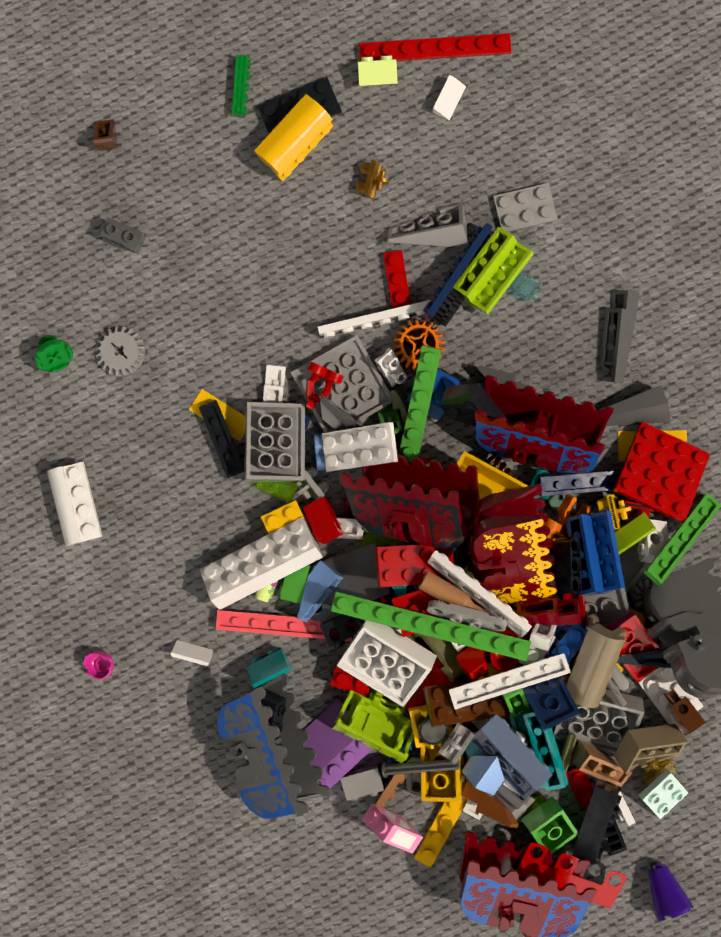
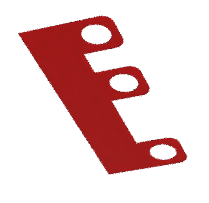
(605, 893)

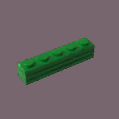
(240, 86)

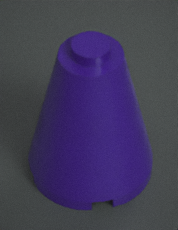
(667, 893)

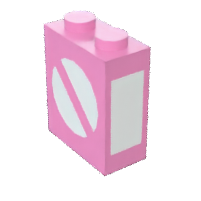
(392, 828)

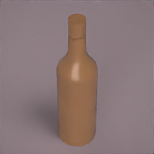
(446, 592)

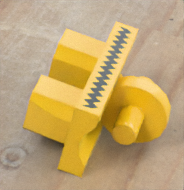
(610, 503)

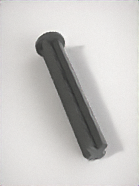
(418, 767)

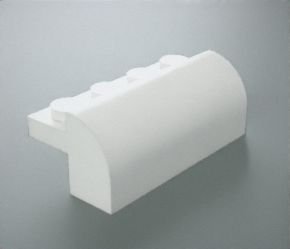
(74, 503)

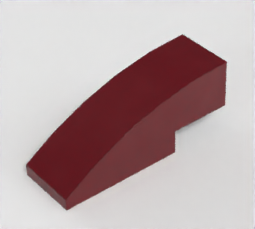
(550, 611)

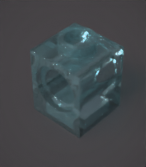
(525, 286)

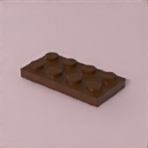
(442, 710)

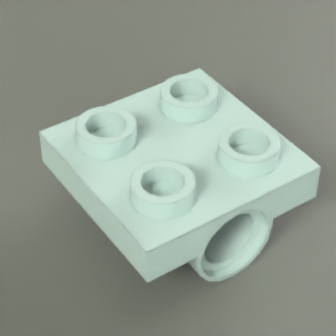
(663, 793)

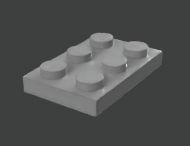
(525, 208)

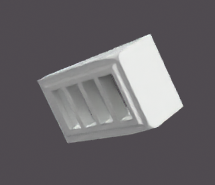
(542, 636)

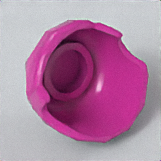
(96, 669)

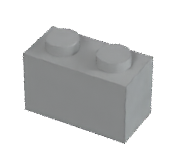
(362, 783)

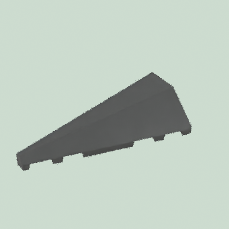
(646, 407)

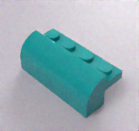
(543, 746)

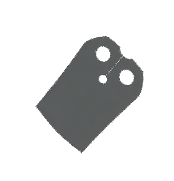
(358, 580)

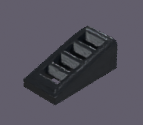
(617, 848)

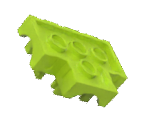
(376, 723)

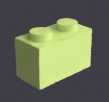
(377, 71)

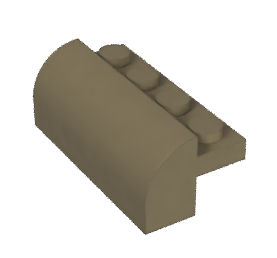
(595, 665)

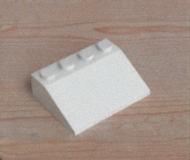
(387, 661)

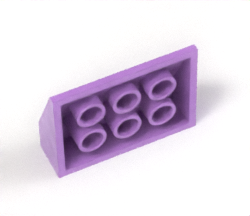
(334, 750)

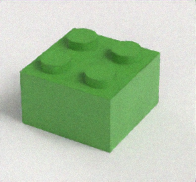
(550, 825)

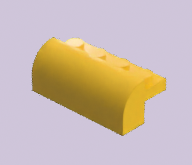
(294, 137)

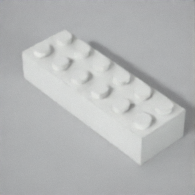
(260, 563)

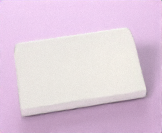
(449, 98)
(192, 653)

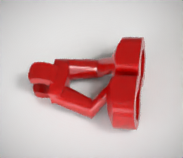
(320, 372)

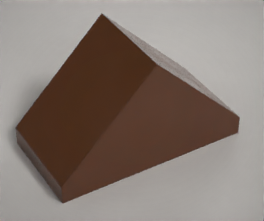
(105, 135)

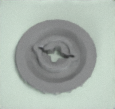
(133, 349)

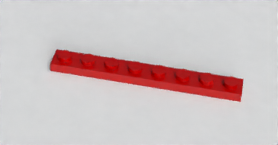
(438, 47)

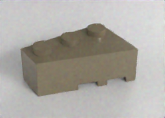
(649, 744)

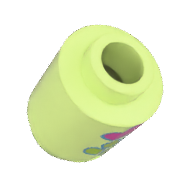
(266, 593)

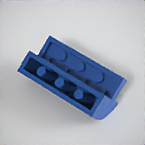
(599, 552)

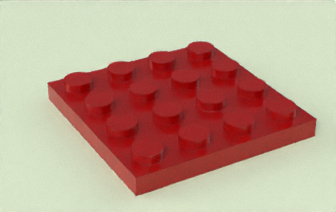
(661, 472)

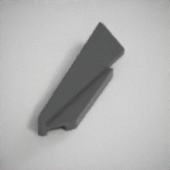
(618, 333)
(336, 416)

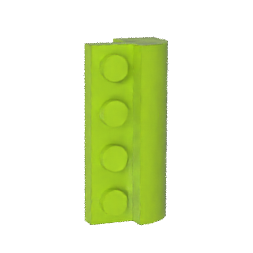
(492, 271)

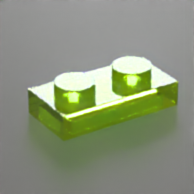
(281, 490)

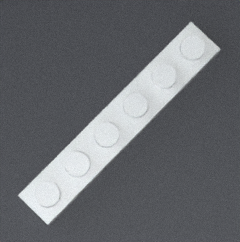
(366, 321)
(482, 596)
(509, 681)

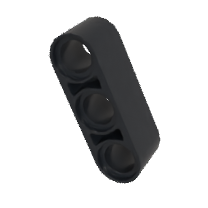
(568, 565)

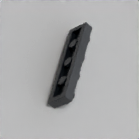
(222, 439)

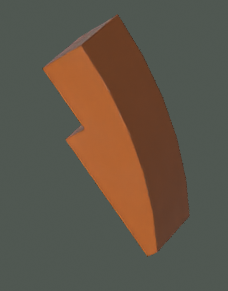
(490, 805)

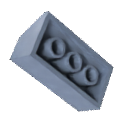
(516, 760)

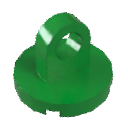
(52, 354)

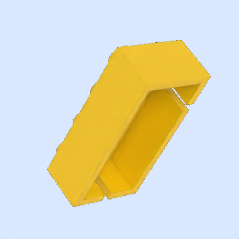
(489, 478)

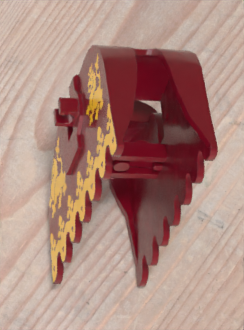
(512, 546)

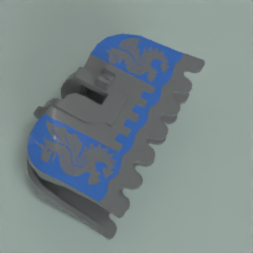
(280, 763)

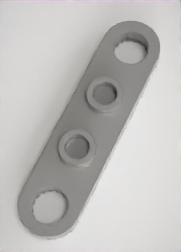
(467, 615)

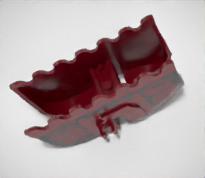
(415, 501)

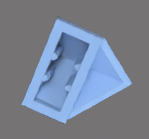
(484, 773)

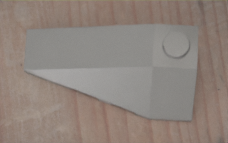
(442, 229)

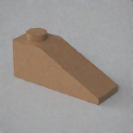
(598, 764)

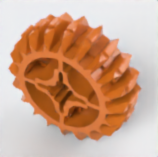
(403, 336)

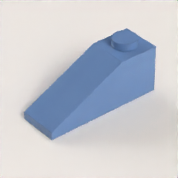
(318, 587)

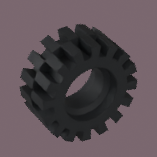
(448, 308)

